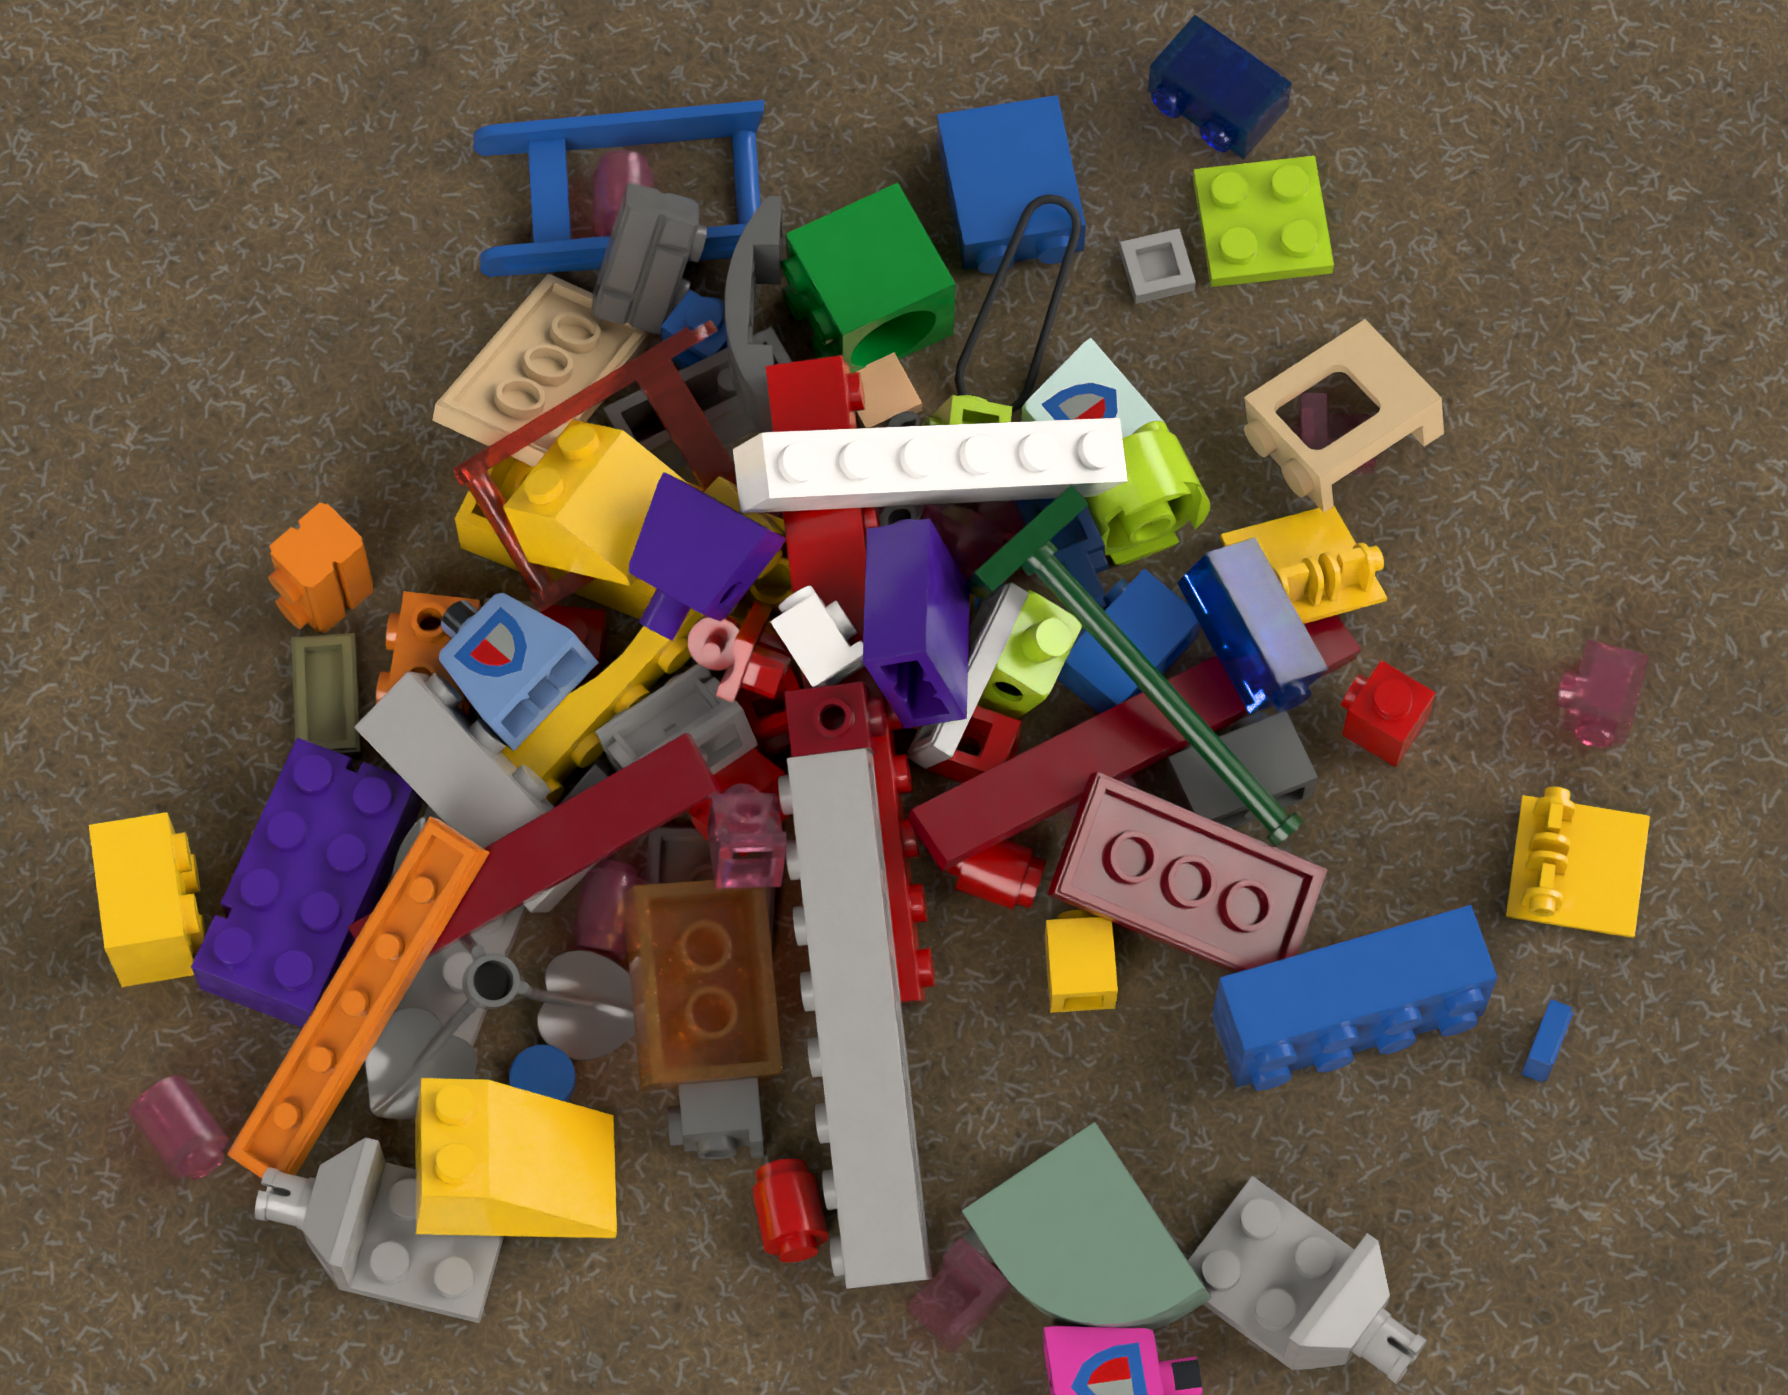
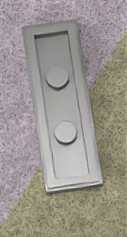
(987, 638)

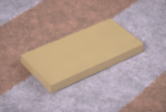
(535, 363)

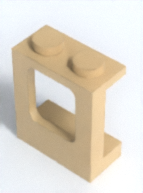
(1386, 378)

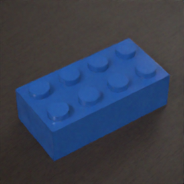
(1354, 998)

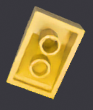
(511, 1163)

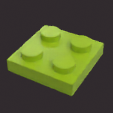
(1263, 221)

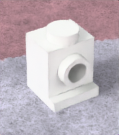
(818, 638)

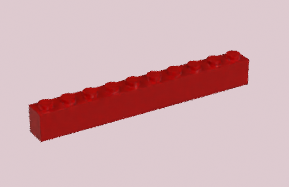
(830, 555)

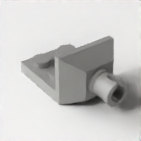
(365, 1236)
(1300, 1287)

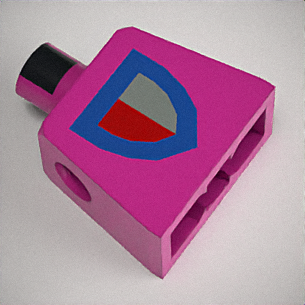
(1114, 1363)

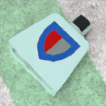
(1089, 389)

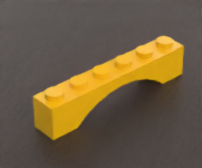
(568, 732)

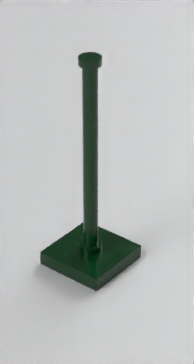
(1034, 553)

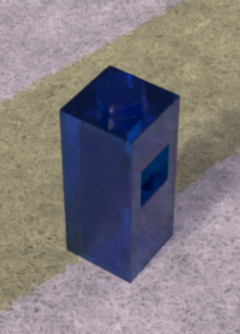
(1253, 627)

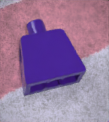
(696, 555)

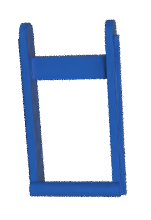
(547, 147)

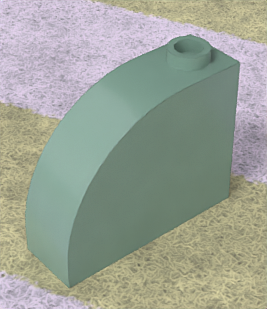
(1085, 1241)

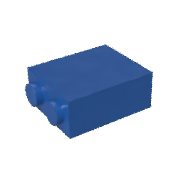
(995, 166)

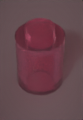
(180, 1128)

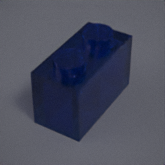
(1218, 88)

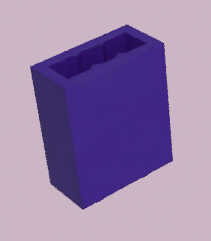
(916, 623)

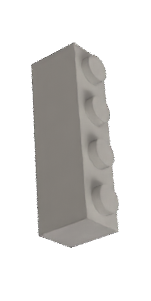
(458, 766)

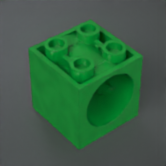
(869, 281)

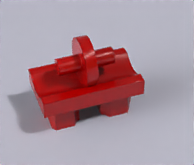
(751, 652)

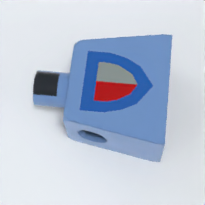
(512, 663)

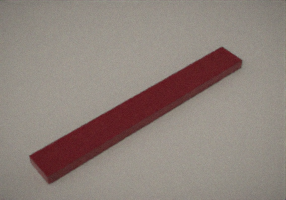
(1111, 743)

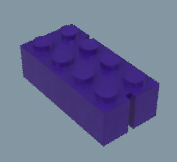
(303, 879)

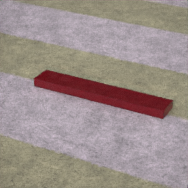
(579, 835)

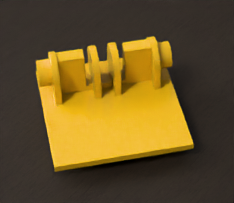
(1317, 562)
(1577, 865)

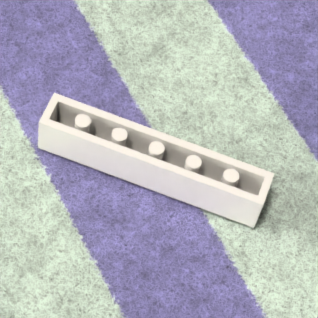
(928, 464)

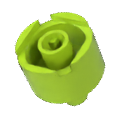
(1155, 500)

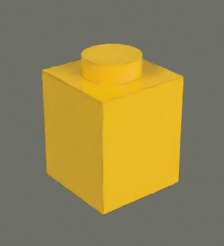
(1080, 962)

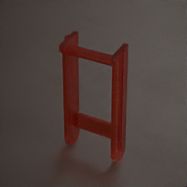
(674, 408)

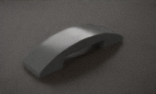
(754, 262)

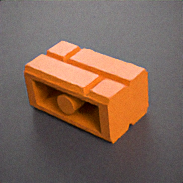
(320, 570)

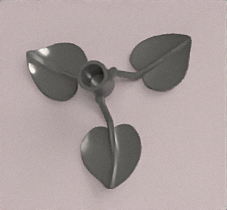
(582, 1014)

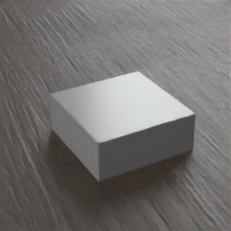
(1157, 266)

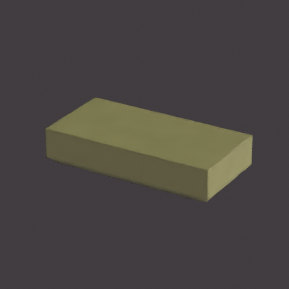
(327, 692)

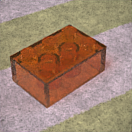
(701, 984)

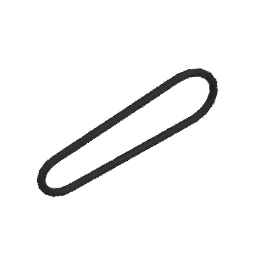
(995, 286)

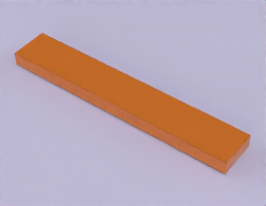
(359, 1000)

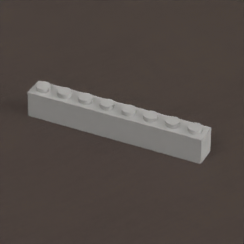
(857, 1019)

